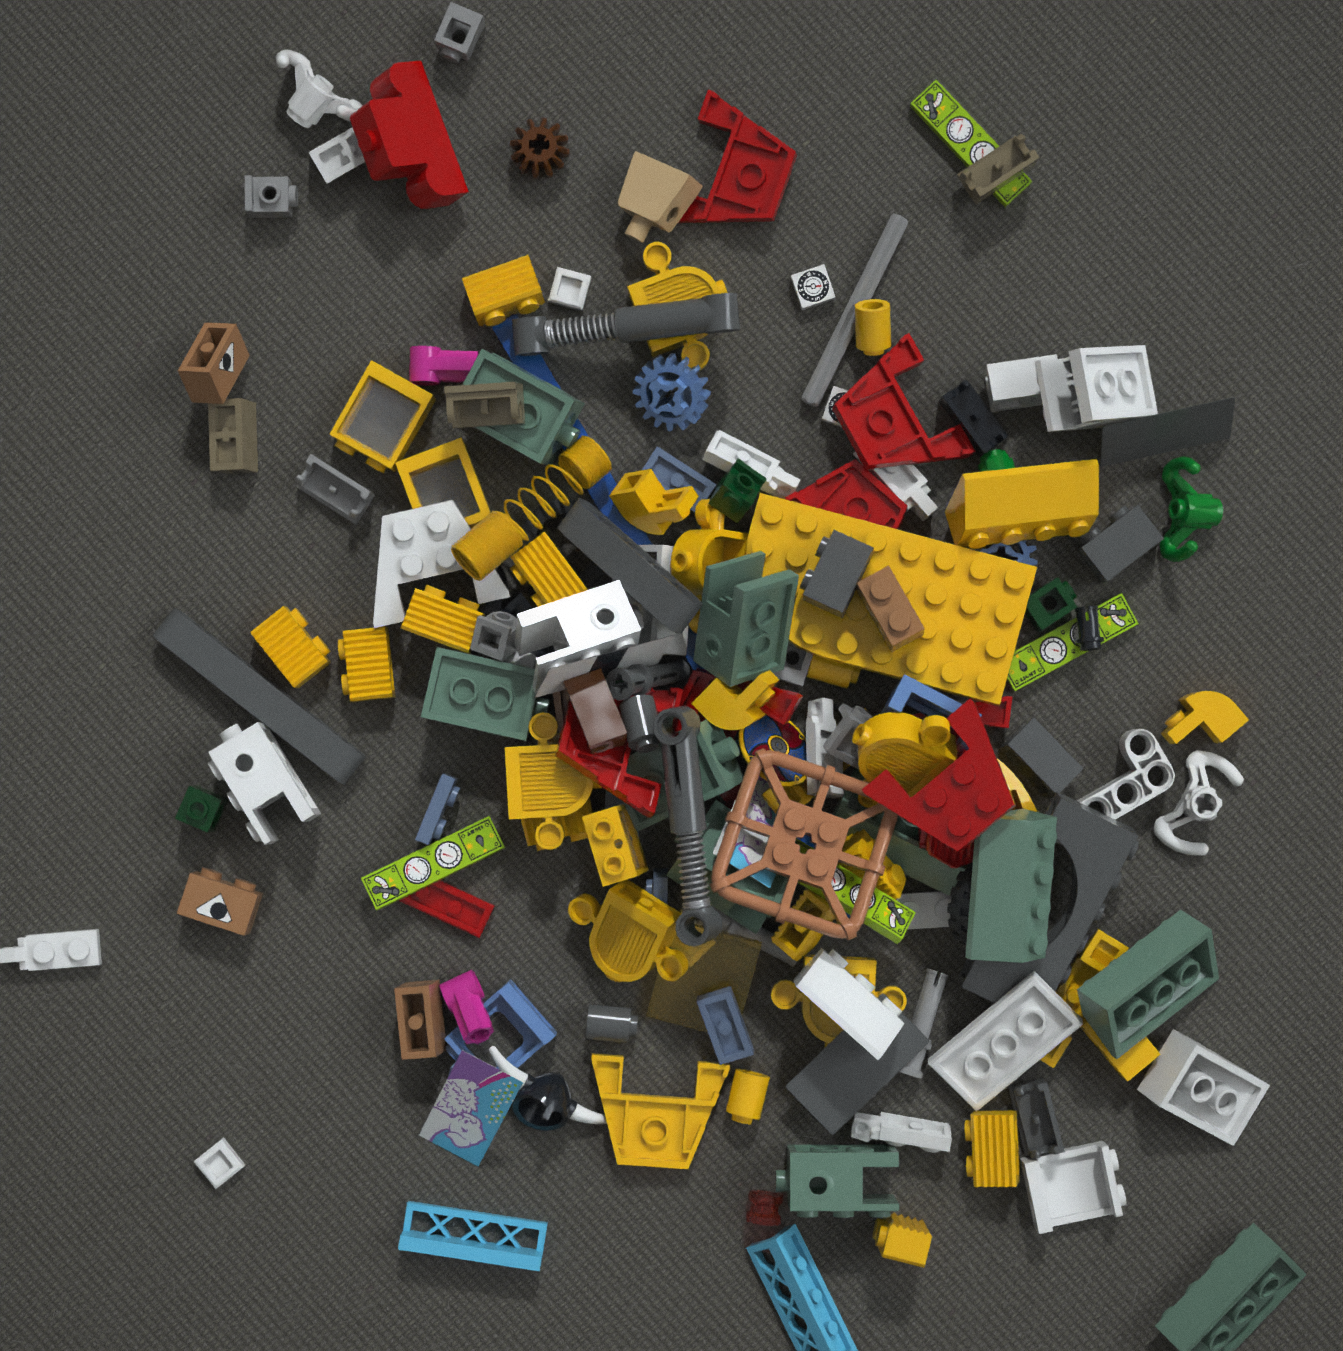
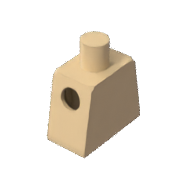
(655, 196)

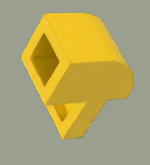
(648, 504)
(733, 708)
(1211, 711)

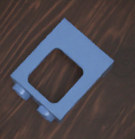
(922, 699)
(521, 1014)

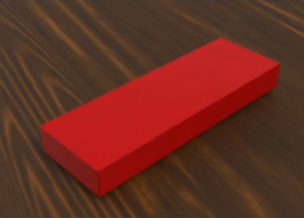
(452, 907)

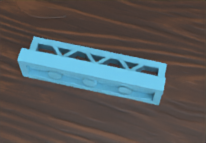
(472, 1249)
(808, 1293)

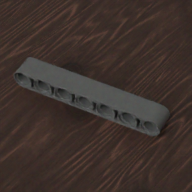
(259, 696)

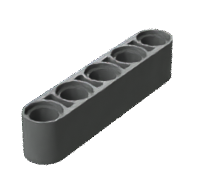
(631, 565)

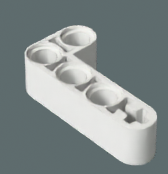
(1136, 777)

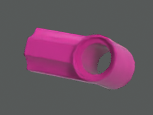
(432, 365)
(464, 999)

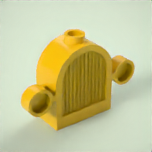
(671, 286)
(703, 548)
(905, 746)
(544, 784)
(630, 933)
(787, 995)

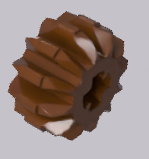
(530, 140)

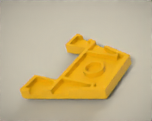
(656, 1127)

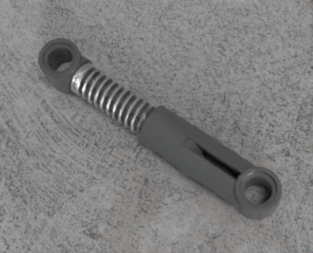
(630, 324)
(687, 820)

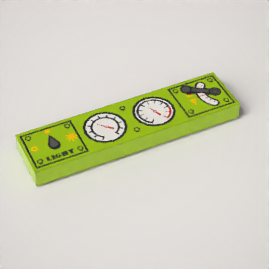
(962, 134)
(1060, 646)
(432, 863)
(884, 912)

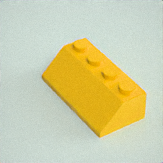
(1024, 504)

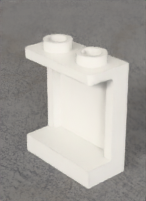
(1072, 1185)

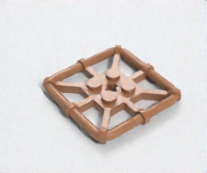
(783, 855)

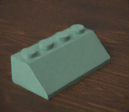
(903, 844)
(1012, 888)
(1149, 982)
(1232, 1295)

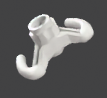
(313, 93)
(1196, 802)

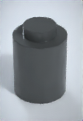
(638, 718)
(610, 1024)

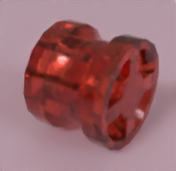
(764, 1207)

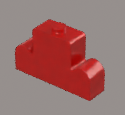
(407, 137)

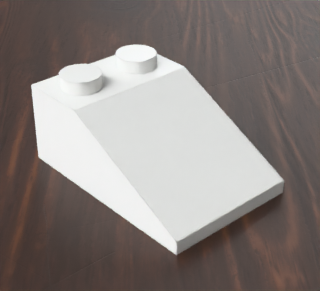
(1202, 1087)

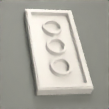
(1005, 1041)

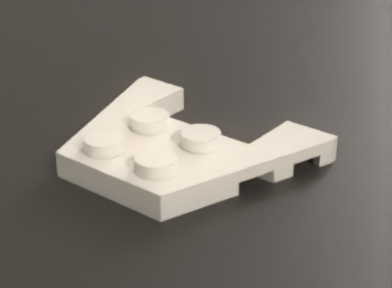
(417, 547)

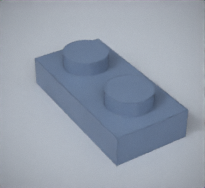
(676, 474)
(444, 795)
(725, 1025)

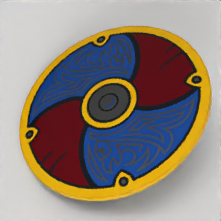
(774, 736)

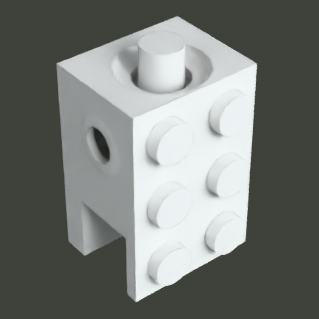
(1096, 387)
(578, 628)
(259, 776)

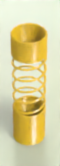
(500, 536)

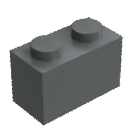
(1119, 543)
(837, 573)

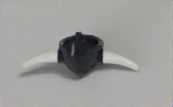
(544, 1100)

